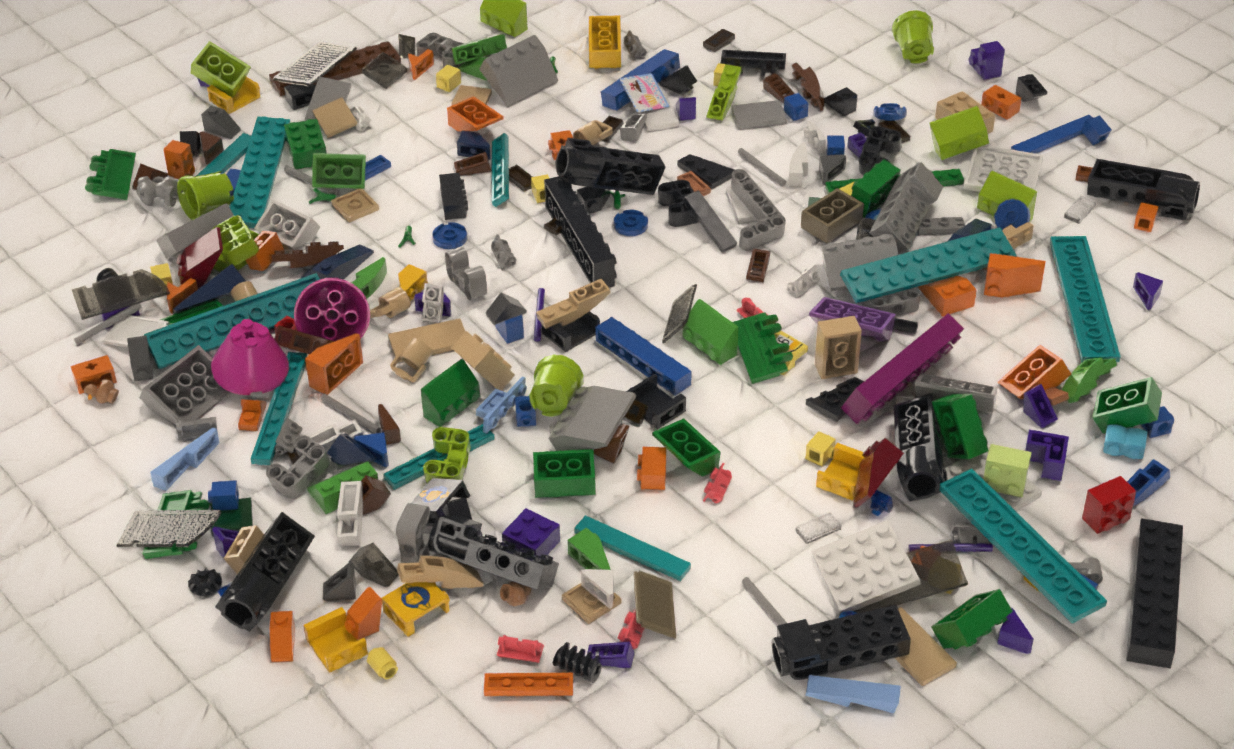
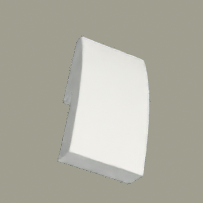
(815, 137)
(433, 303)

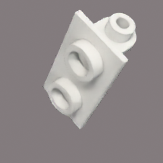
(362, 119)
(804, 281)

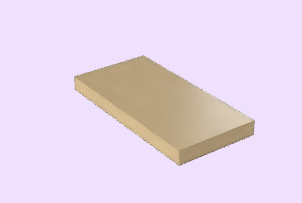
(437, 336)
(926, 657)

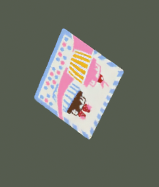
(644, 92)

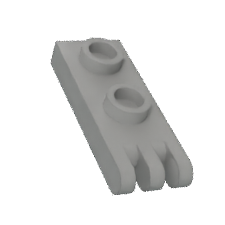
(941, 225)

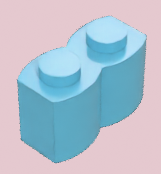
(1125, 441)

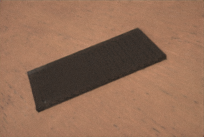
(314, 63)
(937, 570)

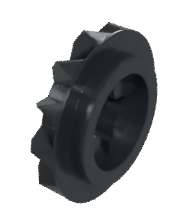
(205, 588)

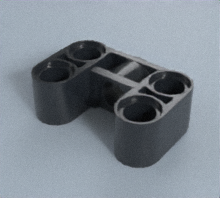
(874, 146)
(672, 195)

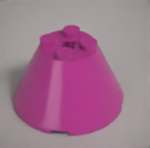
(332, 309)
(249, 360)

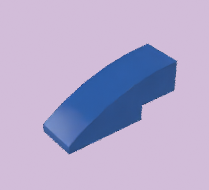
(1148, 480)

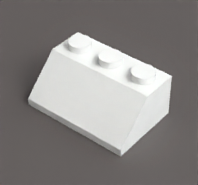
(289, 224)

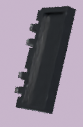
(754, 59)

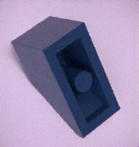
(472, 144)
(348, 451)

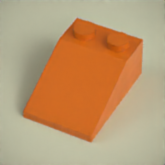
(471, 115)
(1013, 275)
(950, 294)
(333, 363)
(1036, 368)

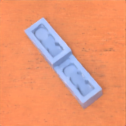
(191, 455)
(844, 691)

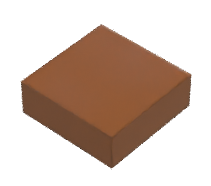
(1083, 173)

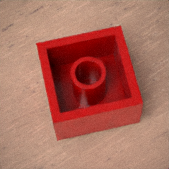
(1109, 504)

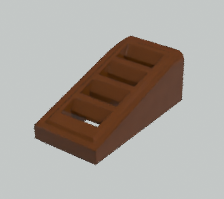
(777, 87)
(473, 165)
(762, 255)
(388, 426)

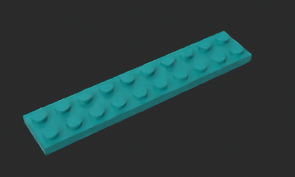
(259, 169)
(925, 265)
(1084, 298)
(212, 327)
(1023, 546)

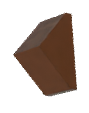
(211, 146)
(151, 172)

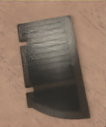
(118, 293)
(167, 527)

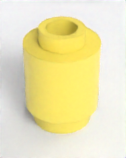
(382, 663)

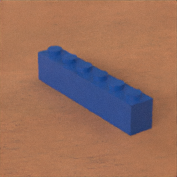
(659, 65)
(643, 355)

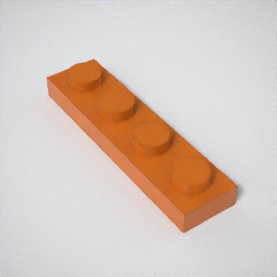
(528, 684)

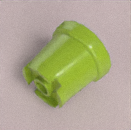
(914, 34)
(203, 193)
(555, 384)

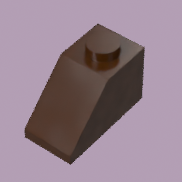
(614, 448)
(374, 494)

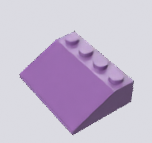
(871, 321)

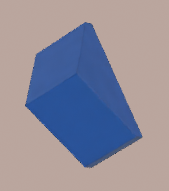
(511, 329)
(376, 445)

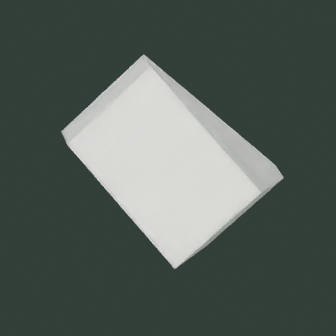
(599, 584)

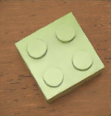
(1007, 469)

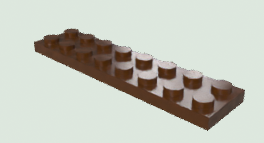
(349, 66)

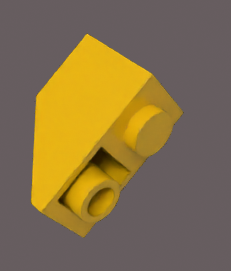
(412, 280)

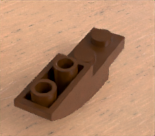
(810, 85)
(314, 254)
(299, 340)

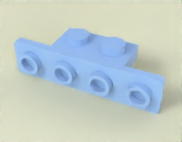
(498, 404)

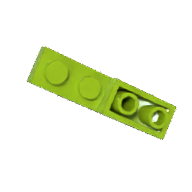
(725, 93)

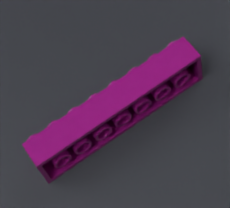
(903, 369)

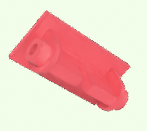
(748, 308)
(719, 478)
(629, 633)
(521, 650)

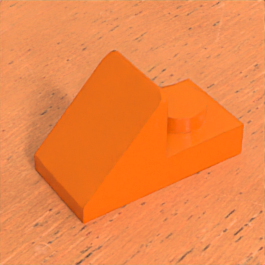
(420, 64)
(180, 293)
(251, 414)

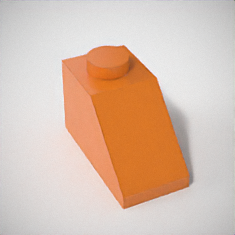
(364, 615)
(282, 636)

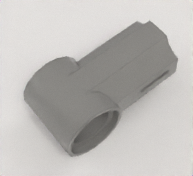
(1090, 568)

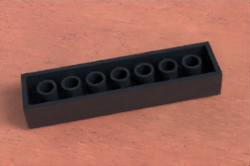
(579, 231)
(1155, 594)

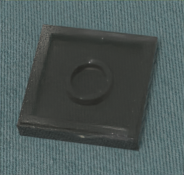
(384, 70)

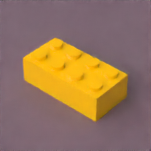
(604, 42)

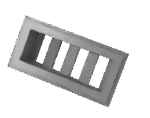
(632, 127)

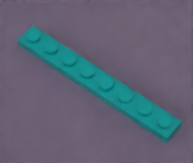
(278, 411)

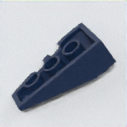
(341, 264)
(216, 288)

